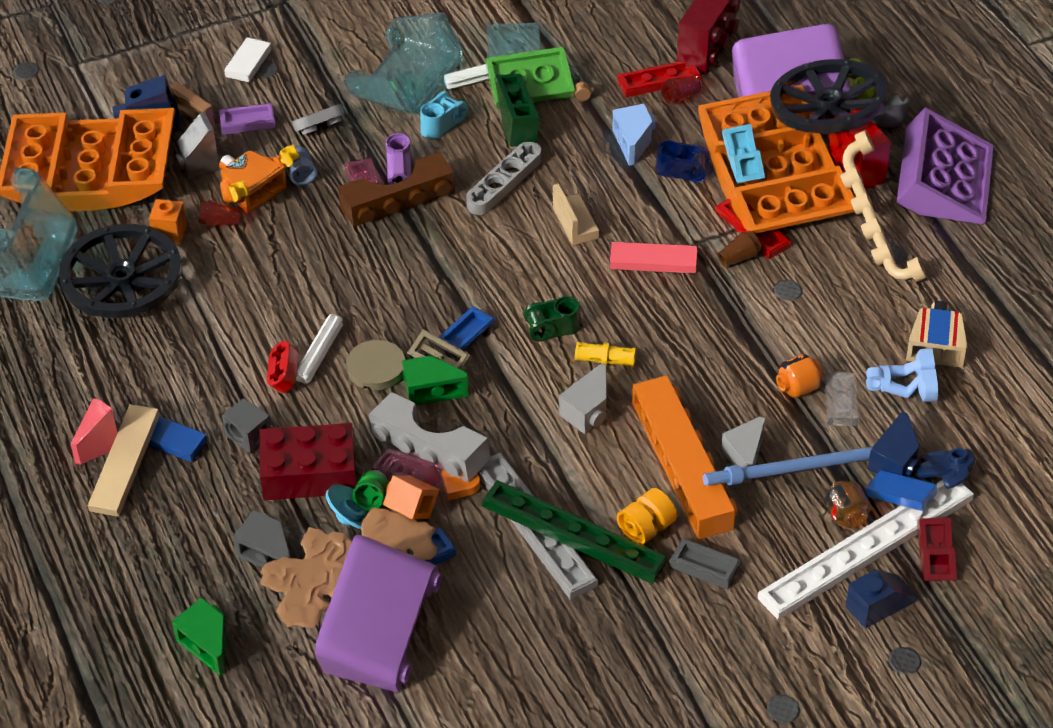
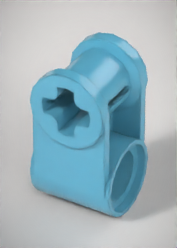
(441, 115)

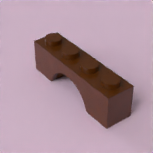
(368, 201)

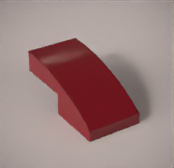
(936, 549)

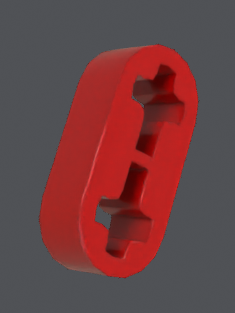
(282, 366)

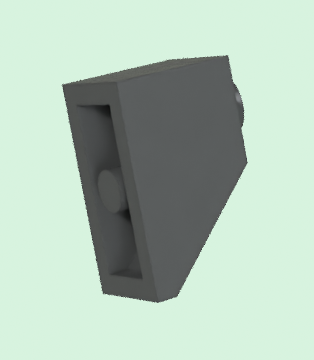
(260, 539)

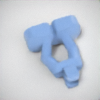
(926, 378)

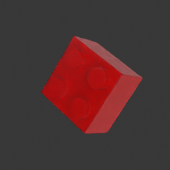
(870, 166)

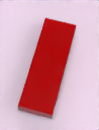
(653, 78)
(771, 241)

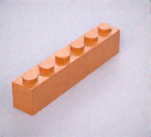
(683, 456)

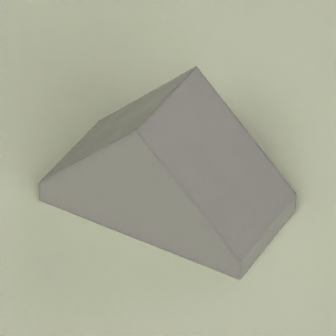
(743, 443)

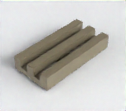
(418, 344)

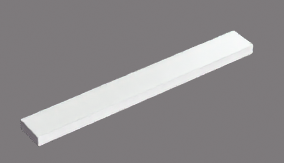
(857, 552)

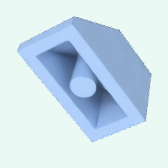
(633, 130)

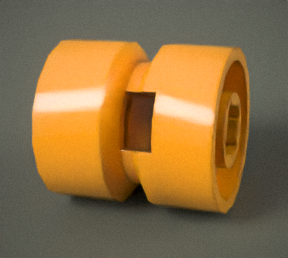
(647, 516)

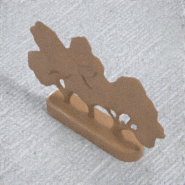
(317, 574)

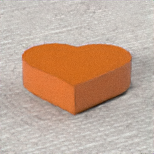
(457, 487)

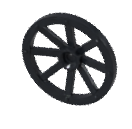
(828, 101)
(120, 273)

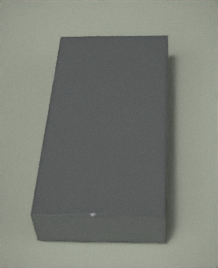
(704, 563)

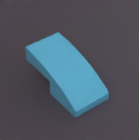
(742, 153)

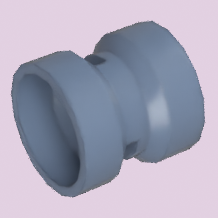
(303, 169)

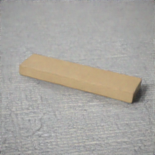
(123, 460)

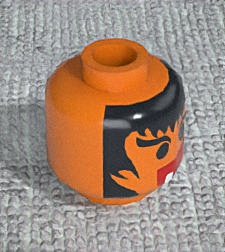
(799, 375)

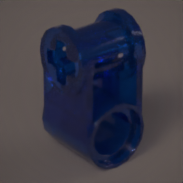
(679, 160)

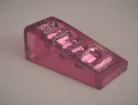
(425, 470)

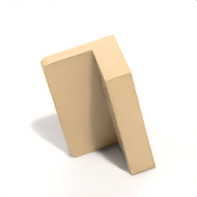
(574, 217)

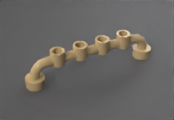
(872, 227)

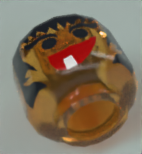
(847, 504)

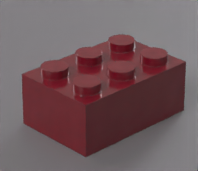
(706, 31)
(306, 460)

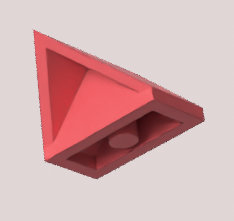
(95, 433)

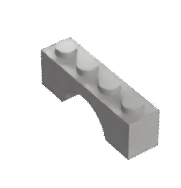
(458, 451)

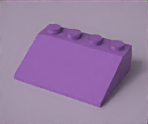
(944, 170)

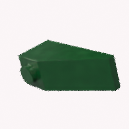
(516, 109)

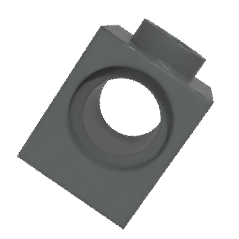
(243, 424)

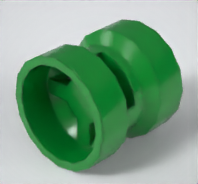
(365, 494)

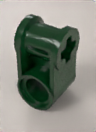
(555, 318)

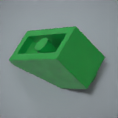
(433, 380)
(203, 634)

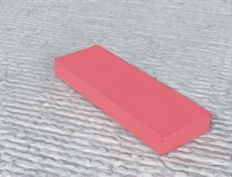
(653, 257)

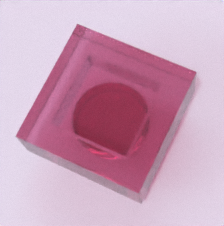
(361, 169)

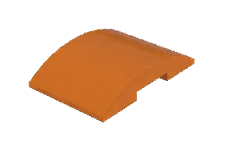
(93, 160)
(798, 170)

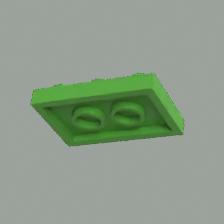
(543, 71)

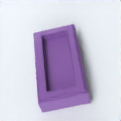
(247, 118)

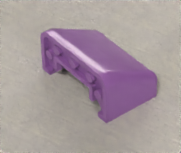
(765, 58)
(374, 614)

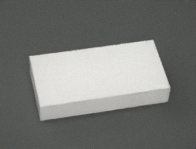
(248, 59)

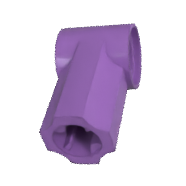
(398, 158)

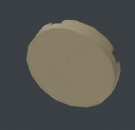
(375, 364)

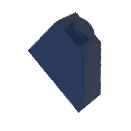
(896, 449)
(878, 597)

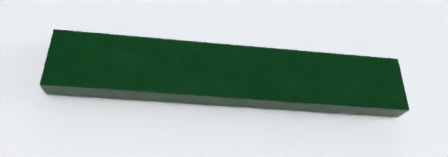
(574, 531)

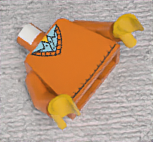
(254, 177)

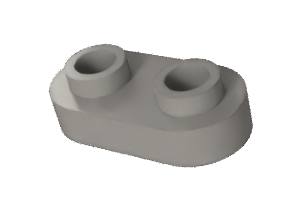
(330, 116)

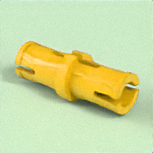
(605, 354)

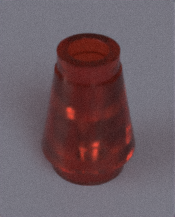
(678, 89)
(218, 214)

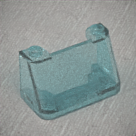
(414, 69)
(37, 240)

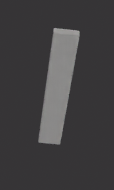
(558, 558)

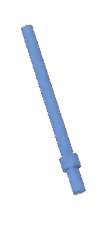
(735, 474)

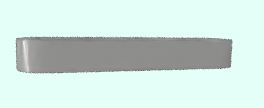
(499, 175)

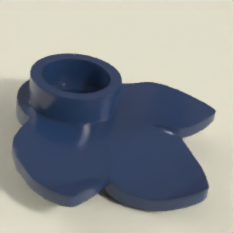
(951, 465)

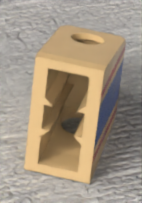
(942, 332)

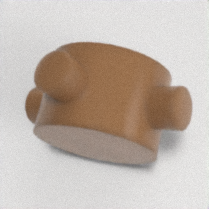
(582, 91)

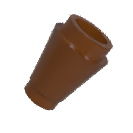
(740, 249)

